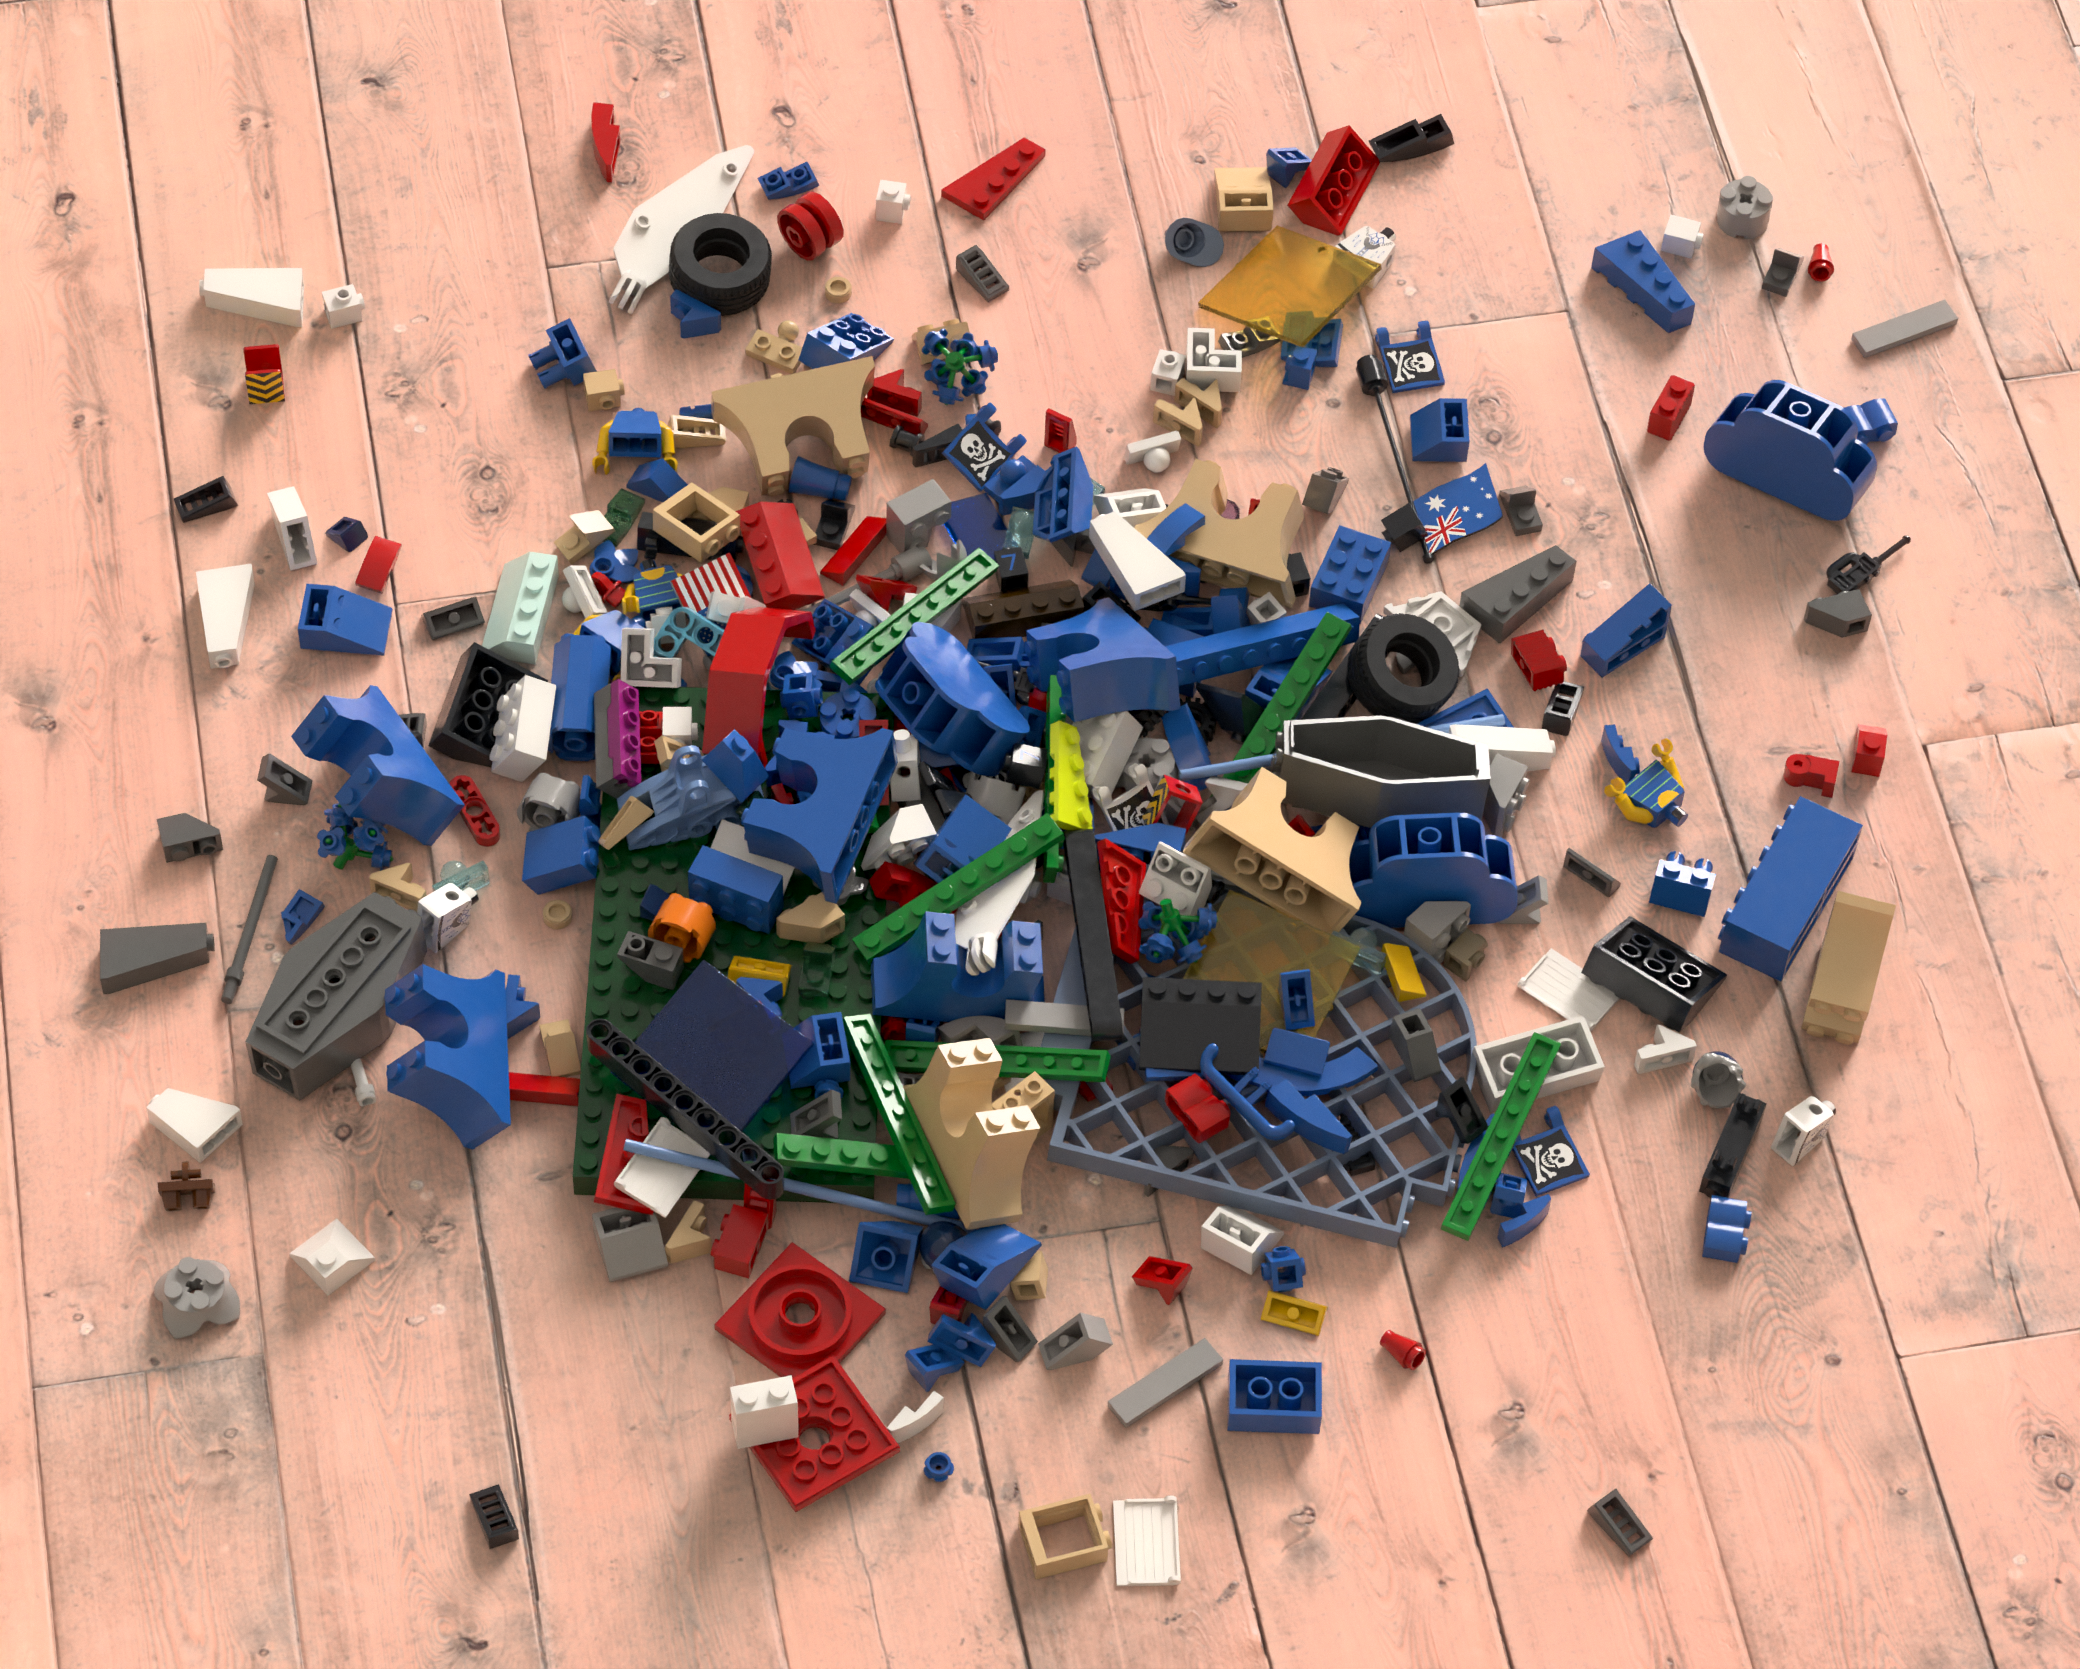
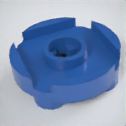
(845, 703)

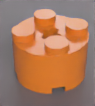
(684, 924)

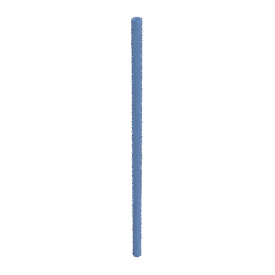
(1264, 761)
(792, 1185)

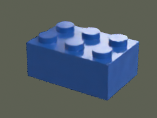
(1350, 571)
(736, 889)
(1274, 1396)

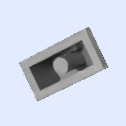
(1075, 1342)

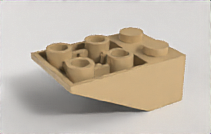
(1243, 199)

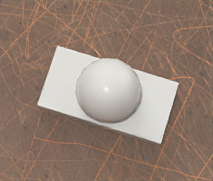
(1153, 451)
(582, 593)
(867, 608)

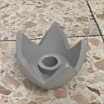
(944, 562)

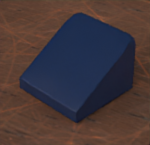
(347, 533)
(652, 902)

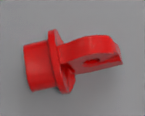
(610, 592)

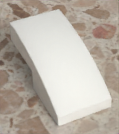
(910, 1423)

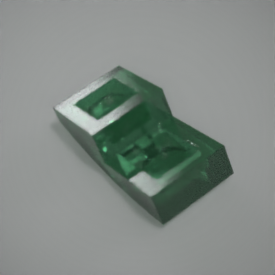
(622, 513)

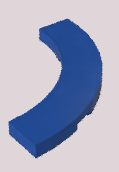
(1336, 1074)

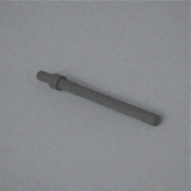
(235, 973)

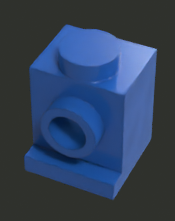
(1300, 367)

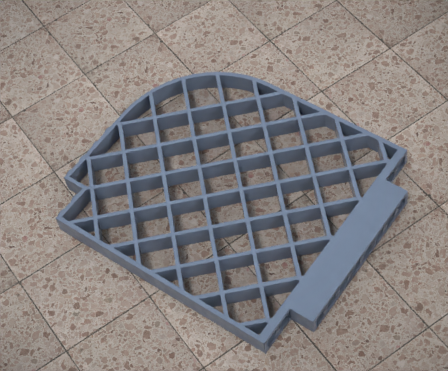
(1268, 1198)

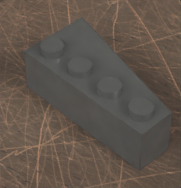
(1519, 592)

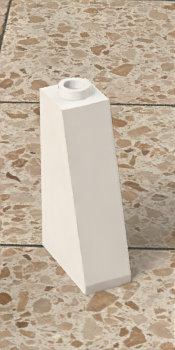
(256, 293)
(1135, 562)
(225, 610)
(1522, 745)

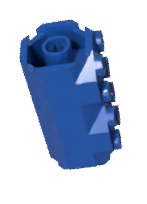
(578, 672)

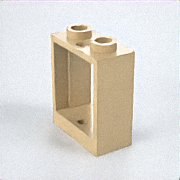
(683, 503)
(1036, 1095)
(1057, 1512)

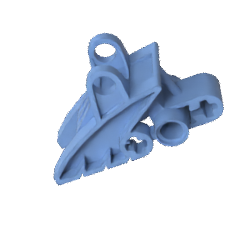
(684, 800)

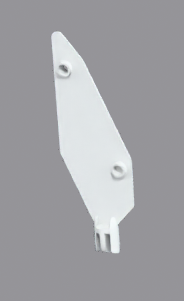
(647, 237)
(986, 915)

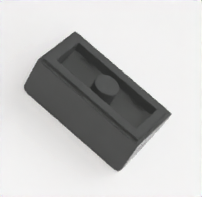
(453, 618)
(1590, 873)

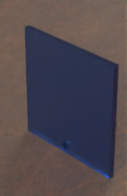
(723, 1045)

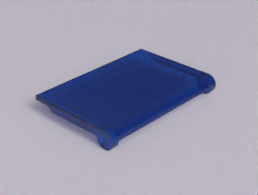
(976, 524)

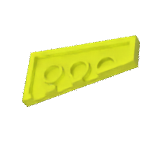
(1070, 788)

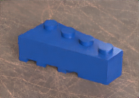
(1646, 280)

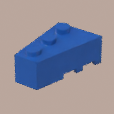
(1627, 632)

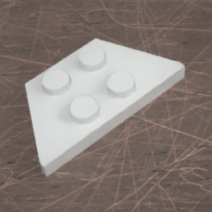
(1449, 617)

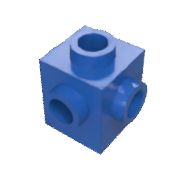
(801, 695)
(1289, 1276)

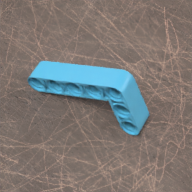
(691, 633)

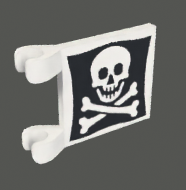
(1128, 808)

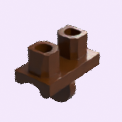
(199, 1189)

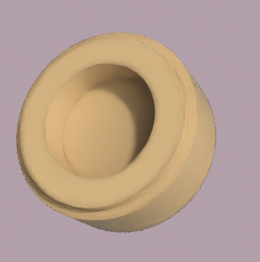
(838, 290)
(557, 914)

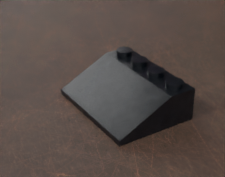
(470, 706)
(1653, 973)
(1190, 1014)

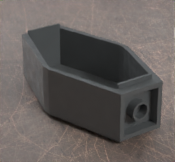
(1379, 768)
(339, 1018)

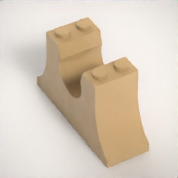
(804, 403)
(1243, 550)
(1274, 862)
(1848, 967)
(974, 1145)

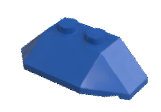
(1063, 498)

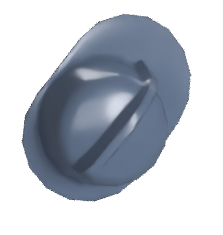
(1194, 242)

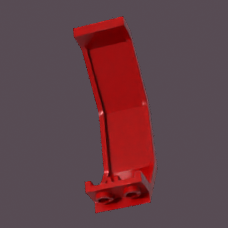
(742, 671)

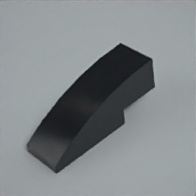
(1412, 140)

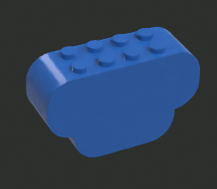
(1793, 449)
(950, 700)
(1432, 860)

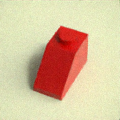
(1869, 750)

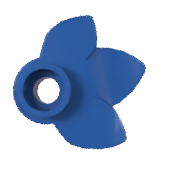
(617, 563)
(786, 664)

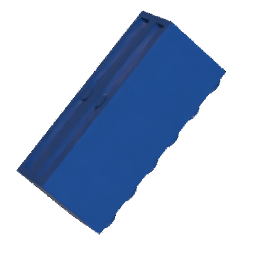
(1789, 888)

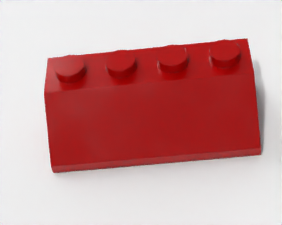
(1334, 181)
(780, 555)

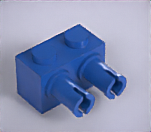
(569, 351)
(1683, 886)

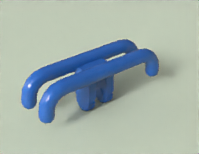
(1243, 1105)

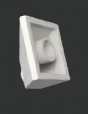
(332, 1257)

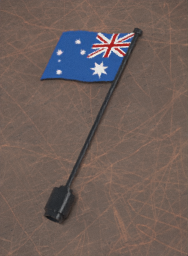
(1450, 509)

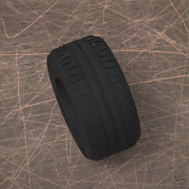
(721, 236)
(1424, 646)

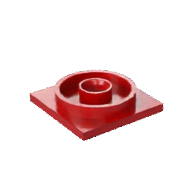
(764, 1332)
(856, 1435)

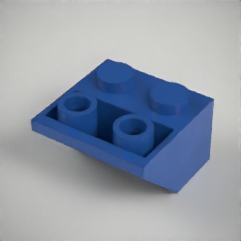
(1440, 431)
(828, 1055)

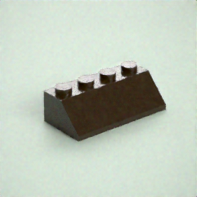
(1022, 609)

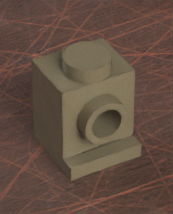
(1465, 953)

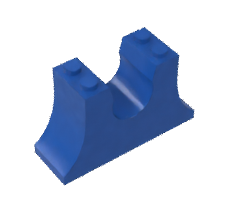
(1103, 664)
(387, 765)
(831, 825)
(931, 979)
(464, 1057)

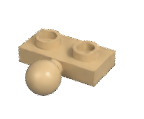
(777, 350)

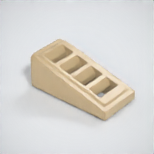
(682, 438)
(625, 821)

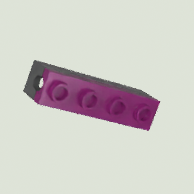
(617, 738)

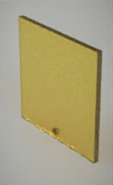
(1289, 286)
(1259, 944)

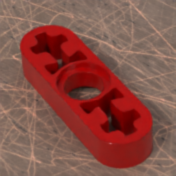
(474, 822)

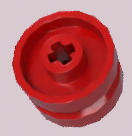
(810, 226)

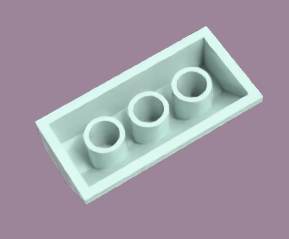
(522, 607)

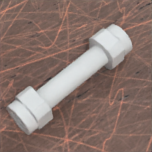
(364, 1092)

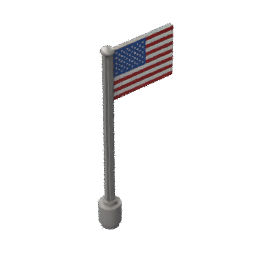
(723, 577)

